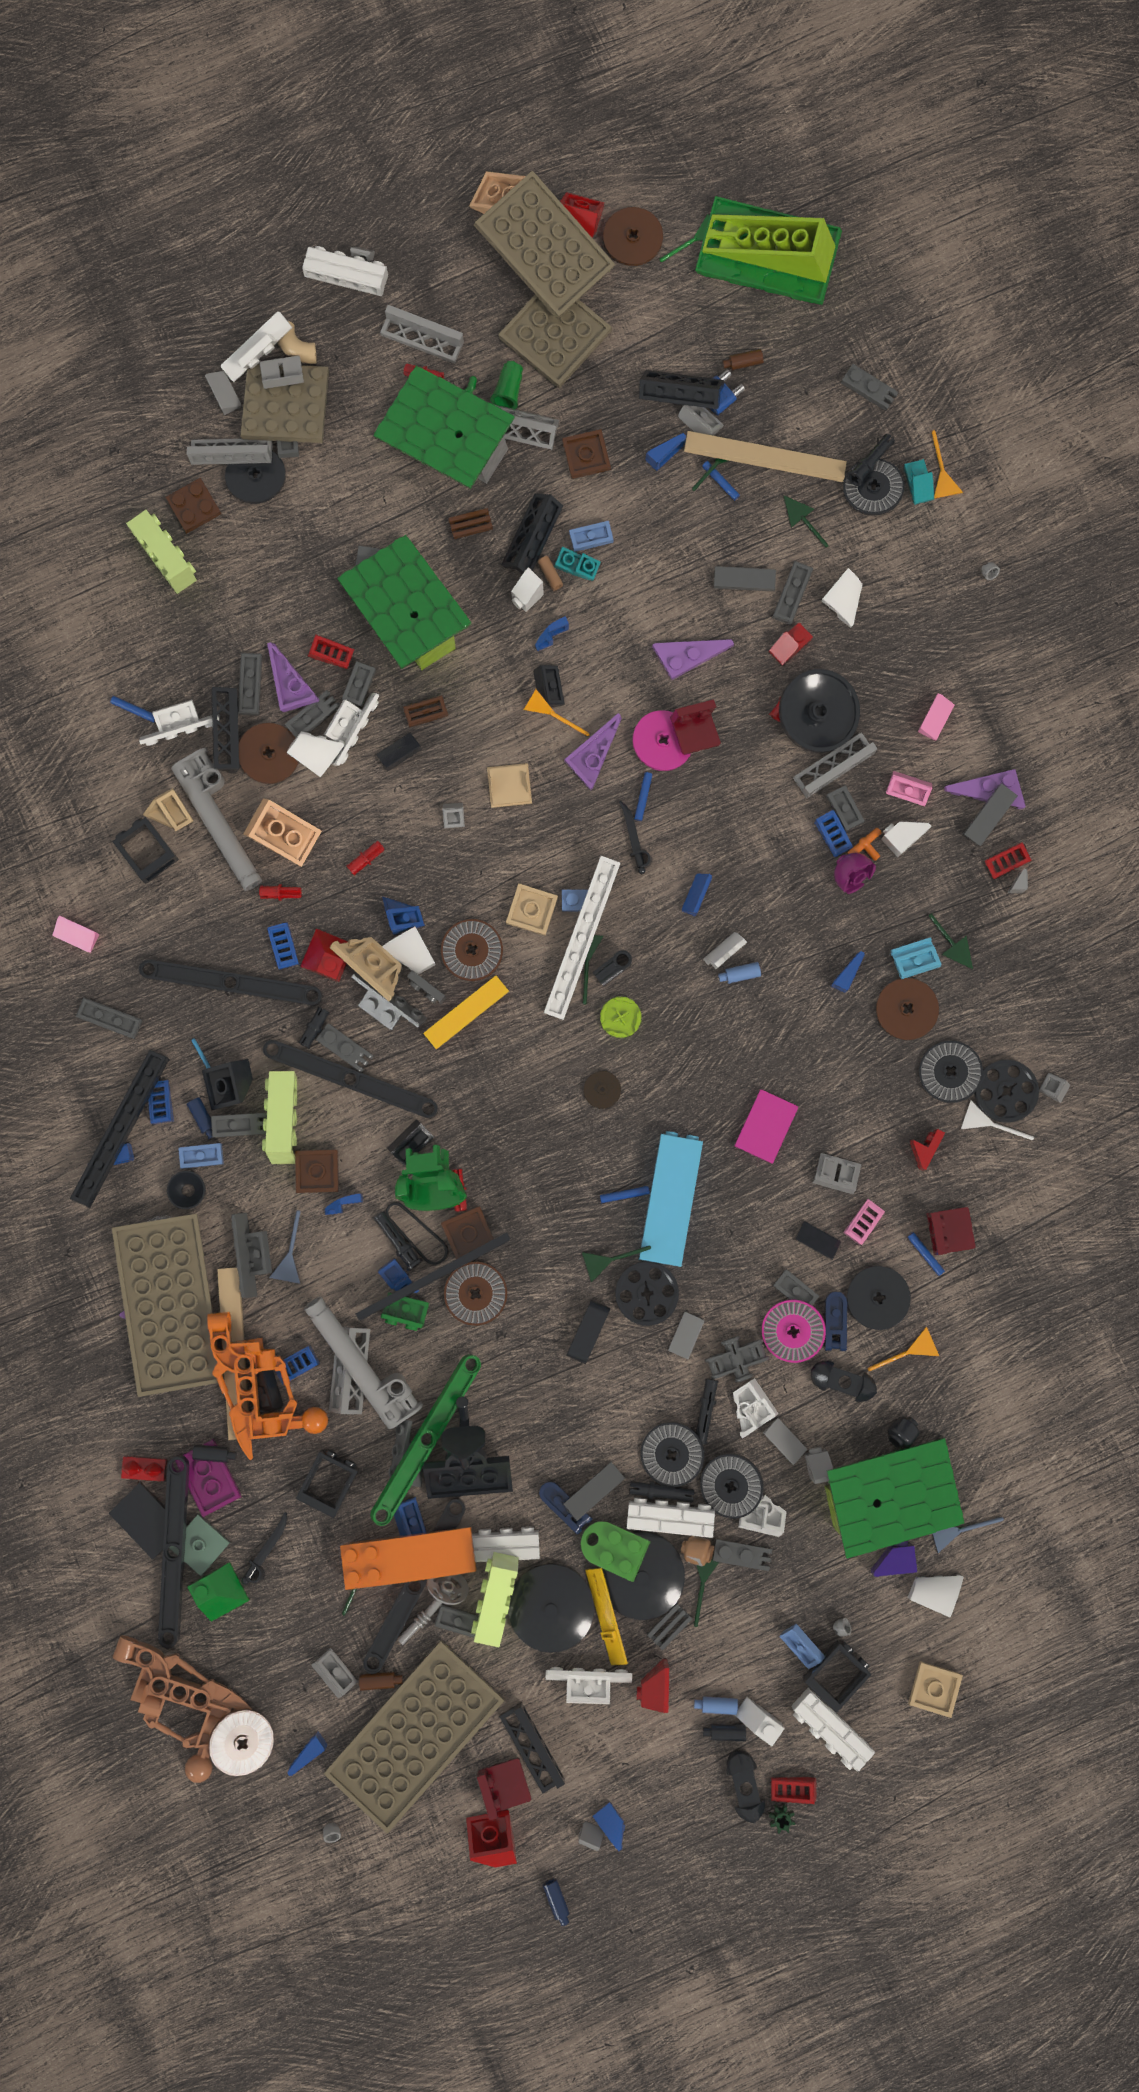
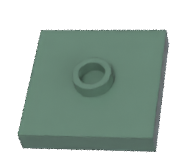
(202, 1544)

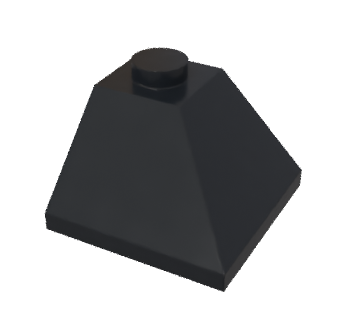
(227, 1083)

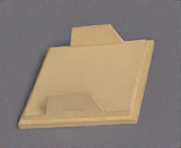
(509, 785)

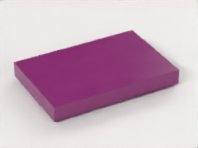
(210, 1483)

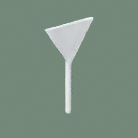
(976, 1118)

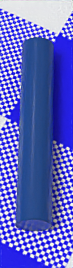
(722, 481)
(132, 708)
(643, 796)
(624, 1194)
(926, 1254)

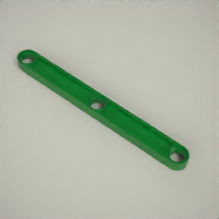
(417, 1452)

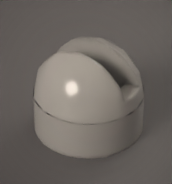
(990, 570)
(842, 1627)
(331, 1833)

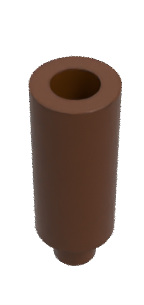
(744, 359)
(379, 1681)

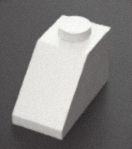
(527, 590)
(903, 835)
(760, 1721)

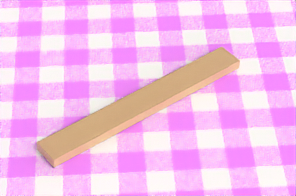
(765, 456)
(231, 1301)

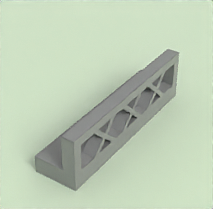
(425, 327)
(532, 422)
(229, 451)
(839, 770)
(341, 1380)

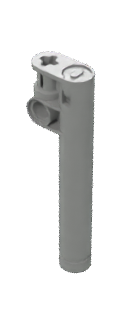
(194, 780)
(389, 1403)

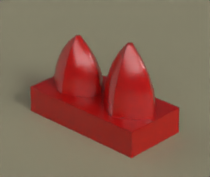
(144, 1468)

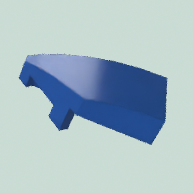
(553, 629)
(337, 1206)
(395, 1275)
(611, 1824)

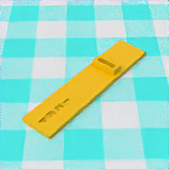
(466, 1012)
(606, 1616)

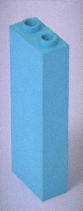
(671, 1198)

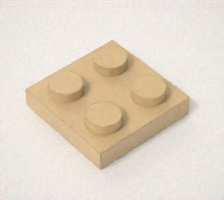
(531, 909)
(935, 1689)

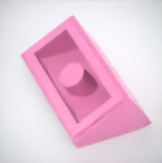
(936, 717)
(909, 788)
(75, 934)

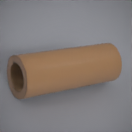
(550, 573)

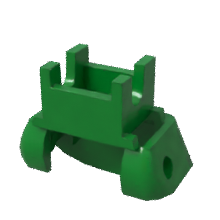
(432, 1182)

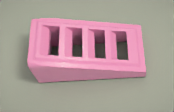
(870, 1226)

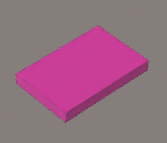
(766, 1126)

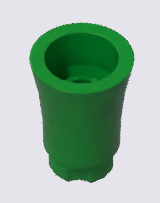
(508, 386)

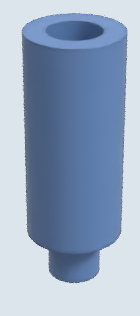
(740, 973)
(717, 1705)

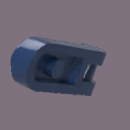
(835, 1321)
(554, 1497)

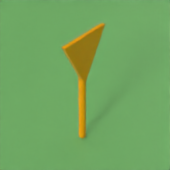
(945, 484)
(538, 704)
(921, 1346)

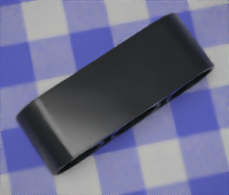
(588, 1331)

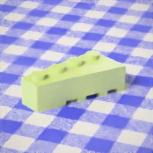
(161, 551)
(280, 1117)
(496, 1599)

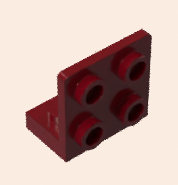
(695, 727)
(951, 1231)
(503, 1786)

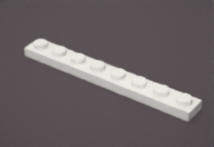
(582, 937)

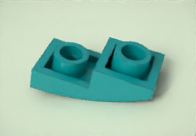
(576, 564)

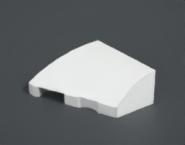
(844, 597)
(315, 751)
(725, 950)
(410, 951)
(753, 1407)
(765, 1519)
(937, 1592)

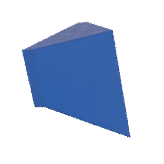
(402, 916)

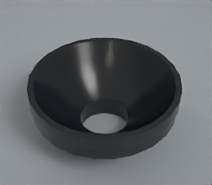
(175, 1190)

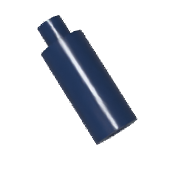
(201, 1116)
(556, 1901)

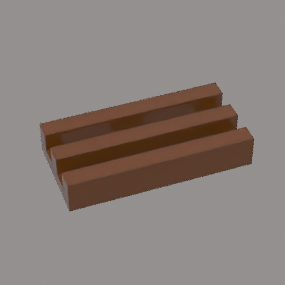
(464, 517)
(444, 713)

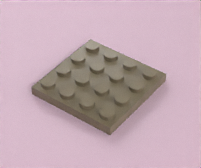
(554, 344)
(285, 411)

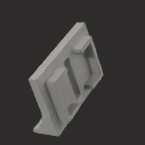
(271, 373)
(847, 1177)

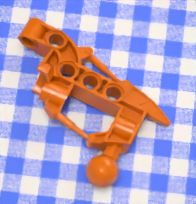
(252, 1424)

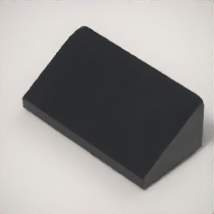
(549, 684)
(399, 751)
(414, 1137)
(817, 1240)
(268, 1391)

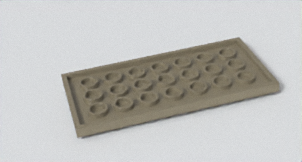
(166, 1303)
(414, 1736)

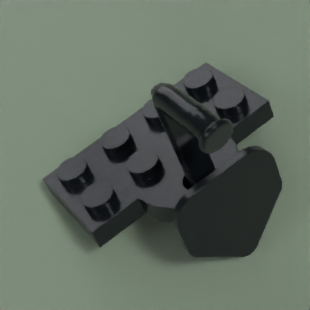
(466, 1465)

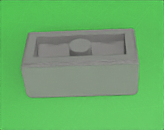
(223, 391)
(700, 420)
(686, 1335)
(785, 1441)
(334, 1673)

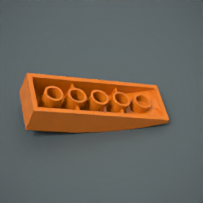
(407, 1558)

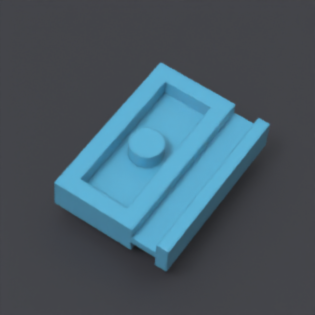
(915, 958)

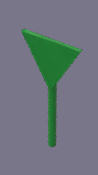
(699, 236)

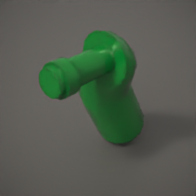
(471, 384)

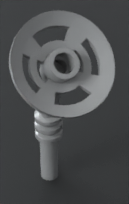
(444, 1593)

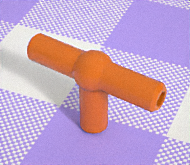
(864, 843)

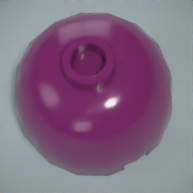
(852, 870)

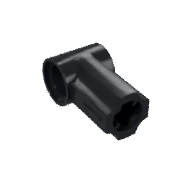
(611, 969)

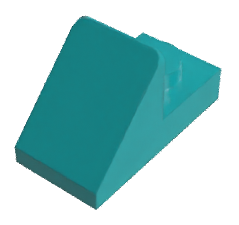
(919, 481)

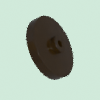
(602, 1089)

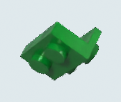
(406, 1311)

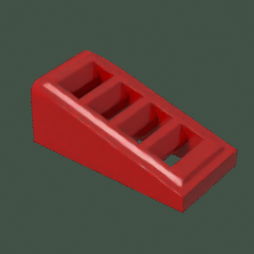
(333, 645)
(1026, 858)
(794, 1781)

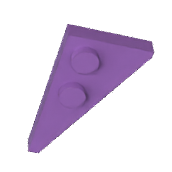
(684, 656)
(290, 686)
(590, 756)
(983, 787)

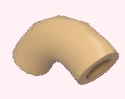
(295, 347)

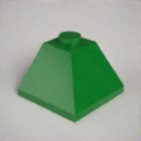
(218, 1592)

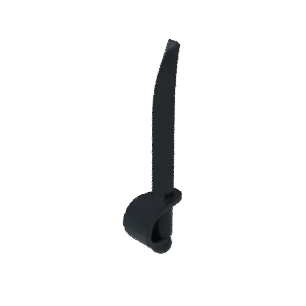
(637, 852)
(256, 1564)

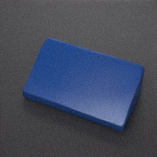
(696, 894)
(409, 1518)

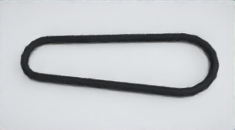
(422, 1224)

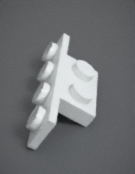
(256, 346)
(175, 720)
(348, 723)
(588, 1686)

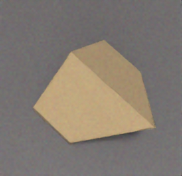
(169, 810)

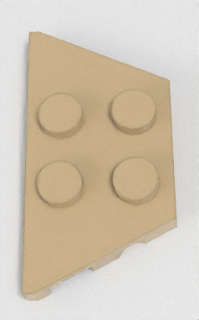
(371, 963)

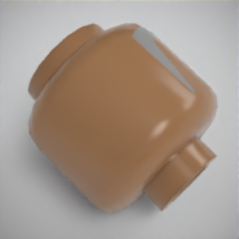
(697, 1550)

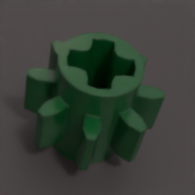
(785, 1823)

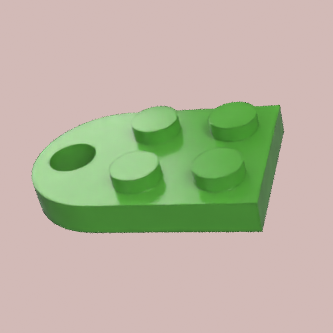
(616, 1549)

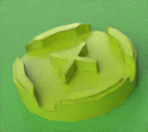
(620, 1017)

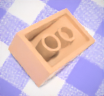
(492, 189)
(282, 832)

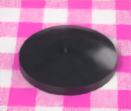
(819, 710)
(655, 1585)
(551, 1607)

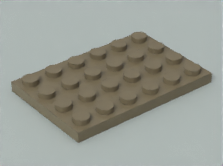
(544, 244)

